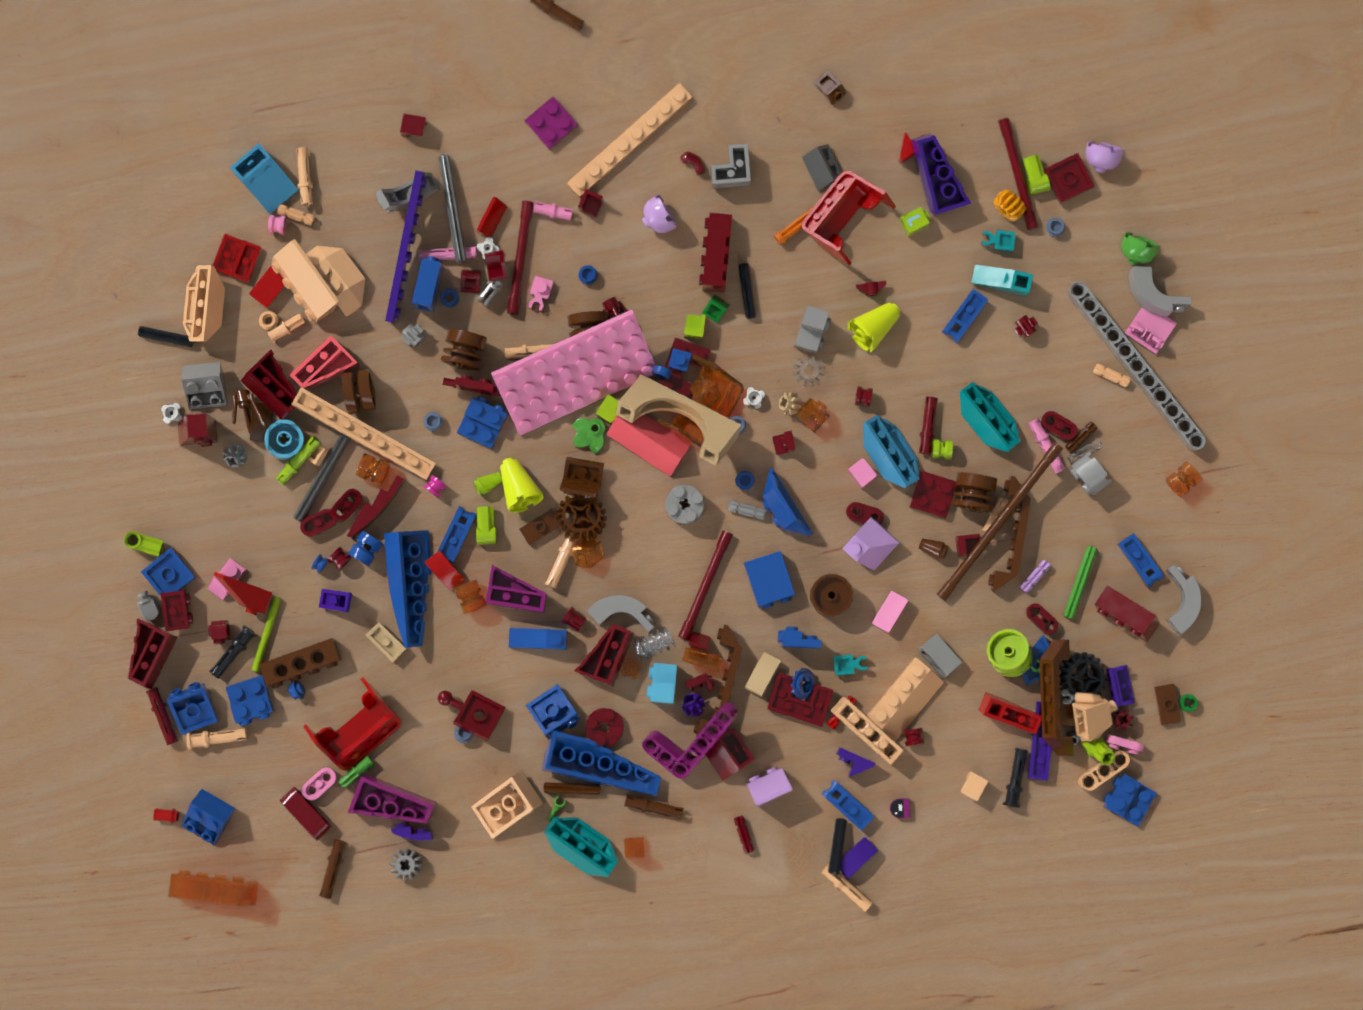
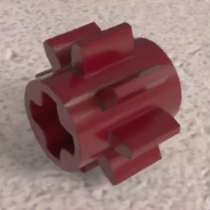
(1025, 326)
(1127, 718)

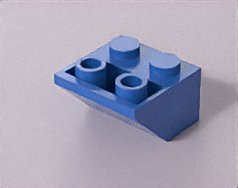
(207, 816)

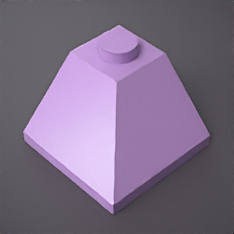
(871, 544)

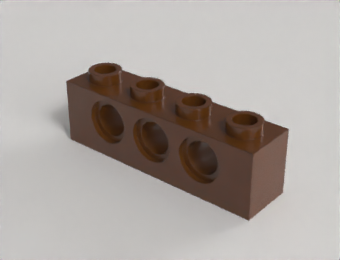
(270, 668)

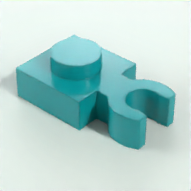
(1003, 240)
(845, 664)

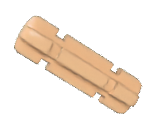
(296, 215)
(1111, 375)

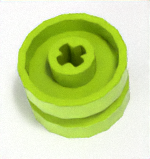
(1020, 652)

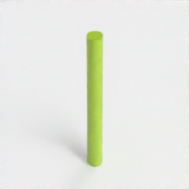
(266, 634)

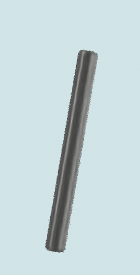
(452, 208)
(322, 477)

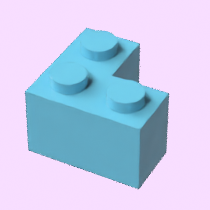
(663, 683)

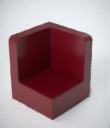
(412, 125)
(590, 203)
(496, 265)
(966, 543)

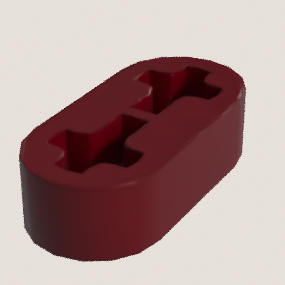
(1044, 615)

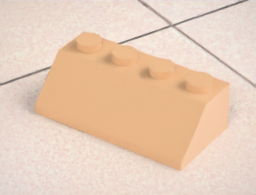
(304, 281)
(905, 699)

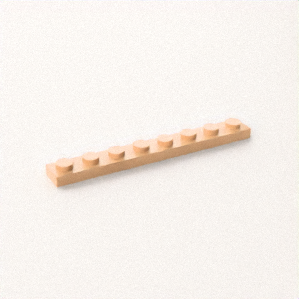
(629, 140)
(363, 433)

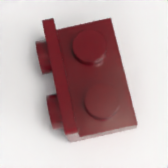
(176, 610)

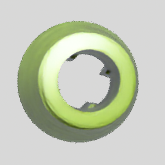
(486, 483)

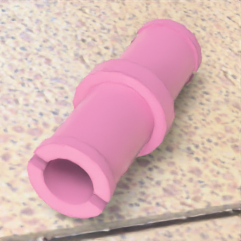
(552, 210)

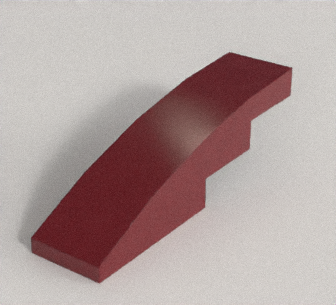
(370, 513)

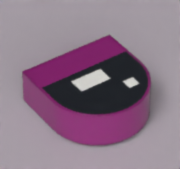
(900, 808)

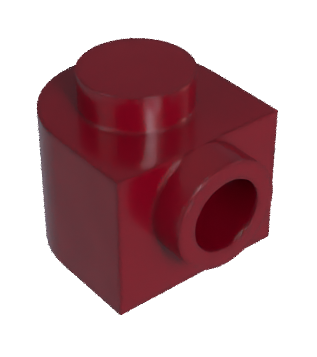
(219, 631)

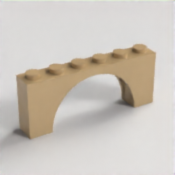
(650, 396)

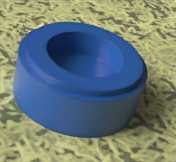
(661, 372)

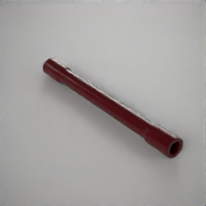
(1007, 134)
(514, 298)
(689, 623)

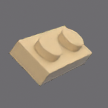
(385, 642)

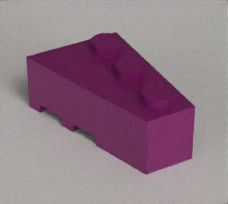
(514, 593)

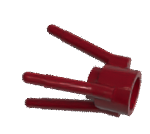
(613, 306)

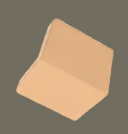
(973, 786)

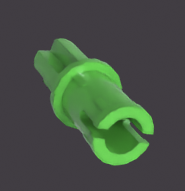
(356, 772)

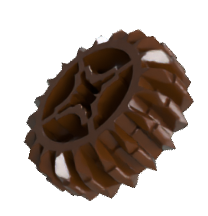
(592, 528)

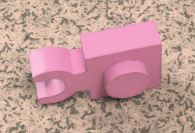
(541, 290)

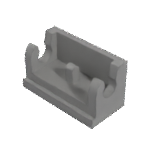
(939, 656)

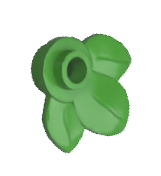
(586, 434)

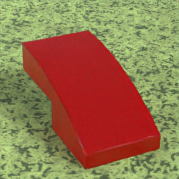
(444, 570)

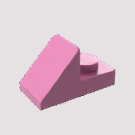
(230, 569)

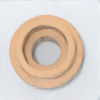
(268, 314)

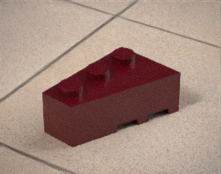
(198, 430)
(1127, 613)
(149, 653)

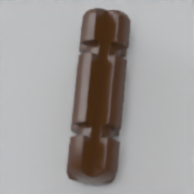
(1081, 437)

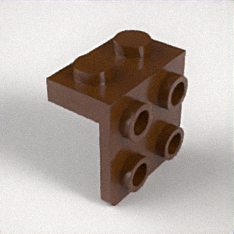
(582, 477)

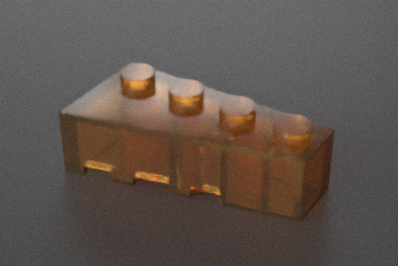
(213, 889)

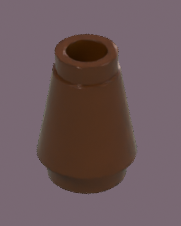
(934, 548)

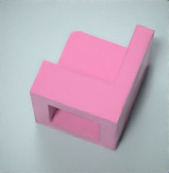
(862, 473)

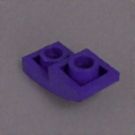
(406, 831)
(857, 857)

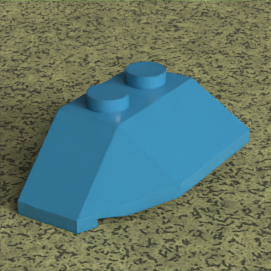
(890, 451)

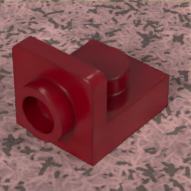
(784, 443)
(696, 683)

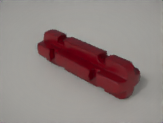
(744, 834)

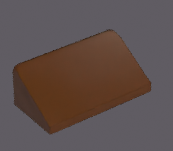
(257, 431)

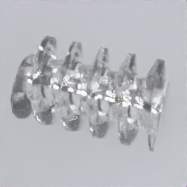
(654, 643)

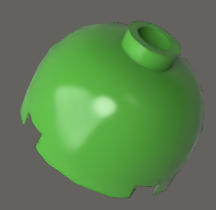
(1138, 249)

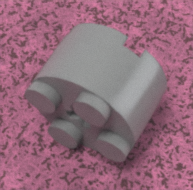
(1090, 473)
(678, 495)

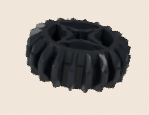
(1083, 660)

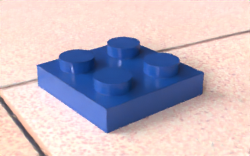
(168, 573)

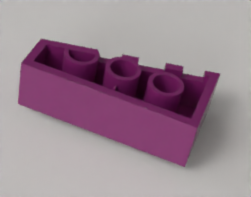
(390, 801)

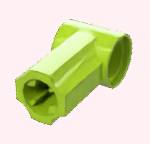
(1037, 179)
(486, 531)
(145, 544)
(1100, 750)

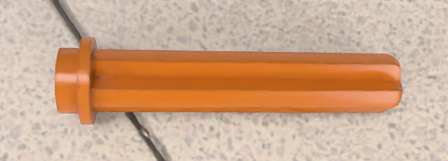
(791, 229)

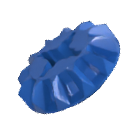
(805, 690)

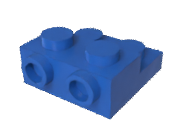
(482, 422)
(793, 638)
(250, 700)
(192, 707)
(553, 711)
(1129, 799)

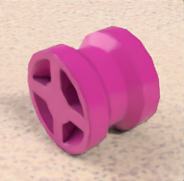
(435, 486)

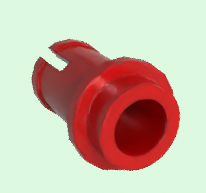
(166, 815)

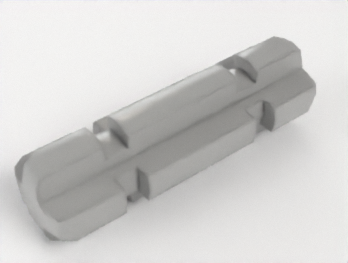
(746, 509)

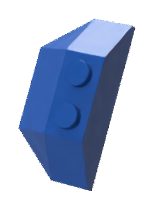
(782, 507)

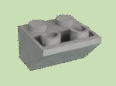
(204, 385)

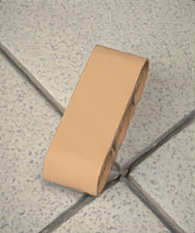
(1097, 778)

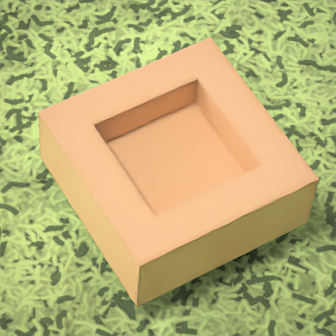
(318, 455)

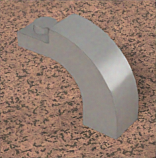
(399, 197)
(1150, 298)
(1190, 600)
(620, 604)

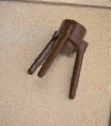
(243, 399)

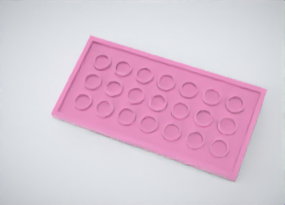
(574, 372)

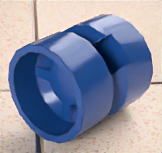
(361, 553)

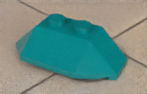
(988, 417)
(581, 846)

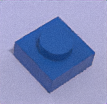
(679, 360)

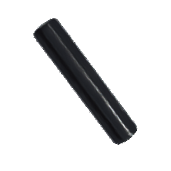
(747, 291)
(164, 336)
(837, 846)

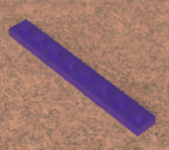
(408, 238)

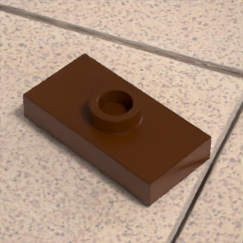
(539, 527)
(1167, 704)

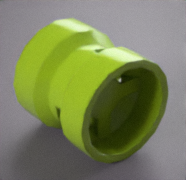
(942, 449)

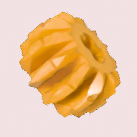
(1009, 205)

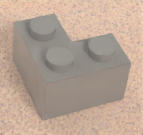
(736, 172)
(811, 330)

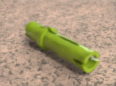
(292, 467)

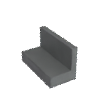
(822, 166)

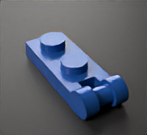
(965, 314)
(456, 534)
(1140, 560)
(848, 806)

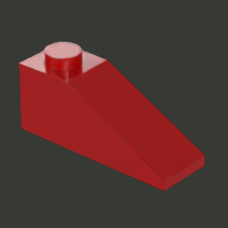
(245, 594)
(1009, 713)

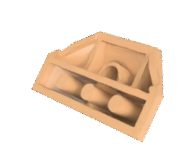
(340, 275)
(203, 304)

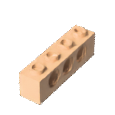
(866, 730)

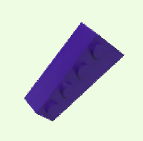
(937, 176)

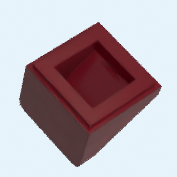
(470, 281)
(699, 641)

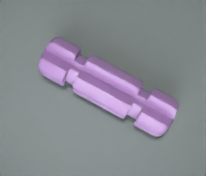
(1035, 576)

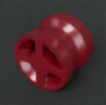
(863, 396)
(339, 558)
(913, 737)

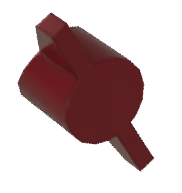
(871, 288)

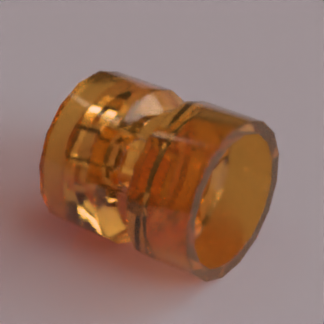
(373, 469)
(1183, 479)
(470, 596)

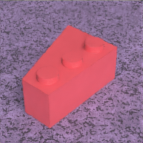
(323, 365)

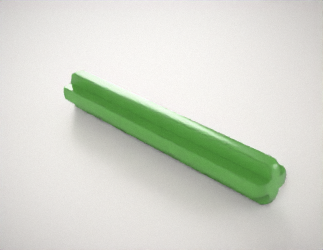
(1080, 582)

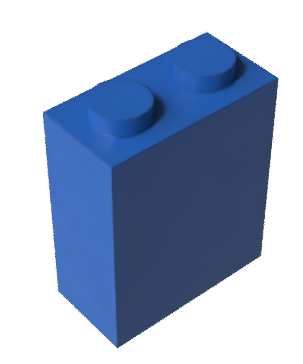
(428, 284)
(769, 580)

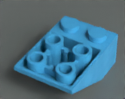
(264, 178)

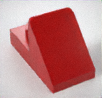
(906, 149)

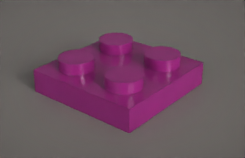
(551, 123)

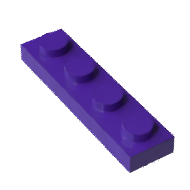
(1040, 753)

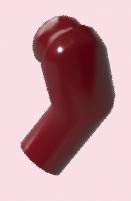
(693, 159)

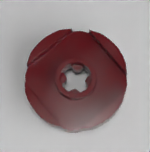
(607, 716)

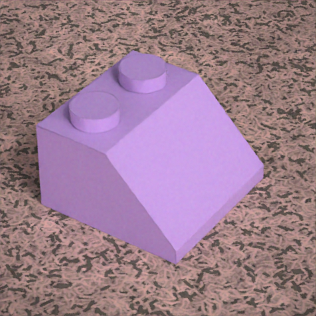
(768, 786)

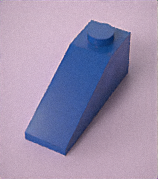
(538, 638)

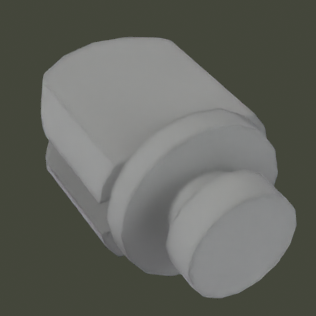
(495, 285)
(148, 606)

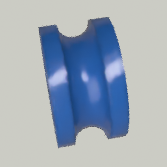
(319, 563)

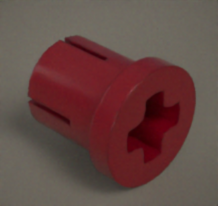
(573, 619)

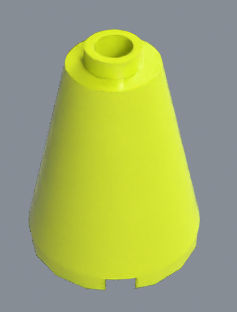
(873, 325)
(518, 486)

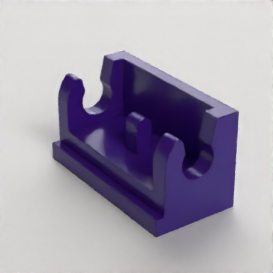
(1120, 685)

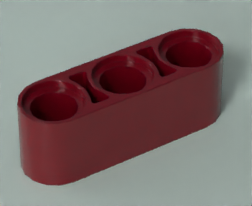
(305, 813)

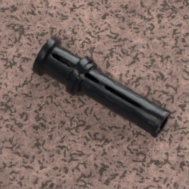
(238, 644)
(1014, 787)

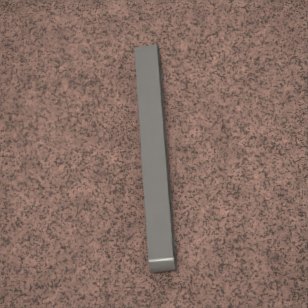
(1137, 376)

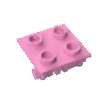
(1150, 330)

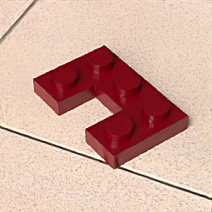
(675, 382)
(811, 712)

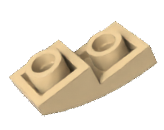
(762, 674)

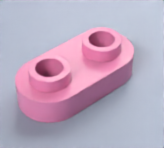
(1117, 742)
(319, 783)

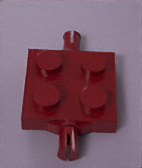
(466, 383)

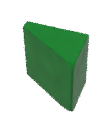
(715, 308)

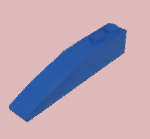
(408, 581)
(592, 763)

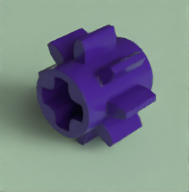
(693, 705)

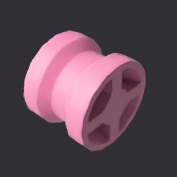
(277, 224)

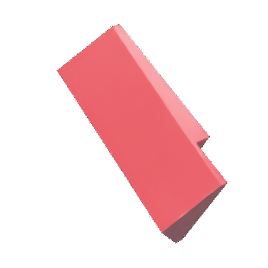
(650, 442)

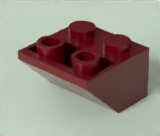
(729, 754)

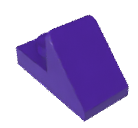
(335, 600)
(859, 763)

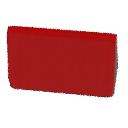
(491, 217)
(267, 287)

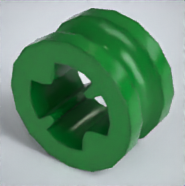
(1187, 708)

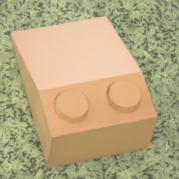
(507, 805)

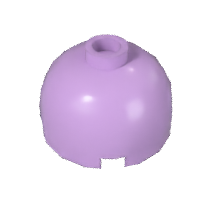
(1103, 156)
(658, 215)

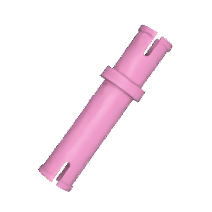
(446, 253)
(1045, 443)

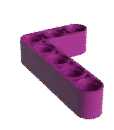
(700, 748)

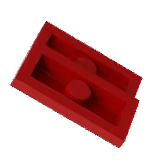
(236, 257)

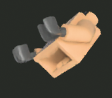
(1091, 715)

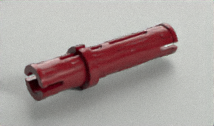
(928, 426)
(154, 694)

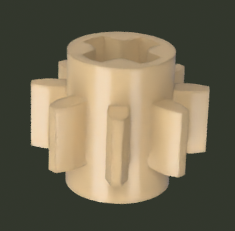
(790, 403)

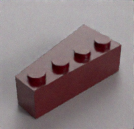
(717, 252)

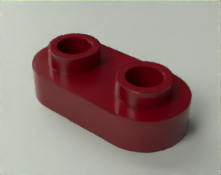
(1058, 425)
(345, 506)
(865, 513)
(319, 523)

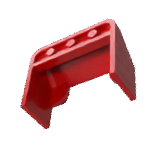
(838, 207)
(360, 733)

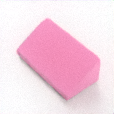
(890, 611)

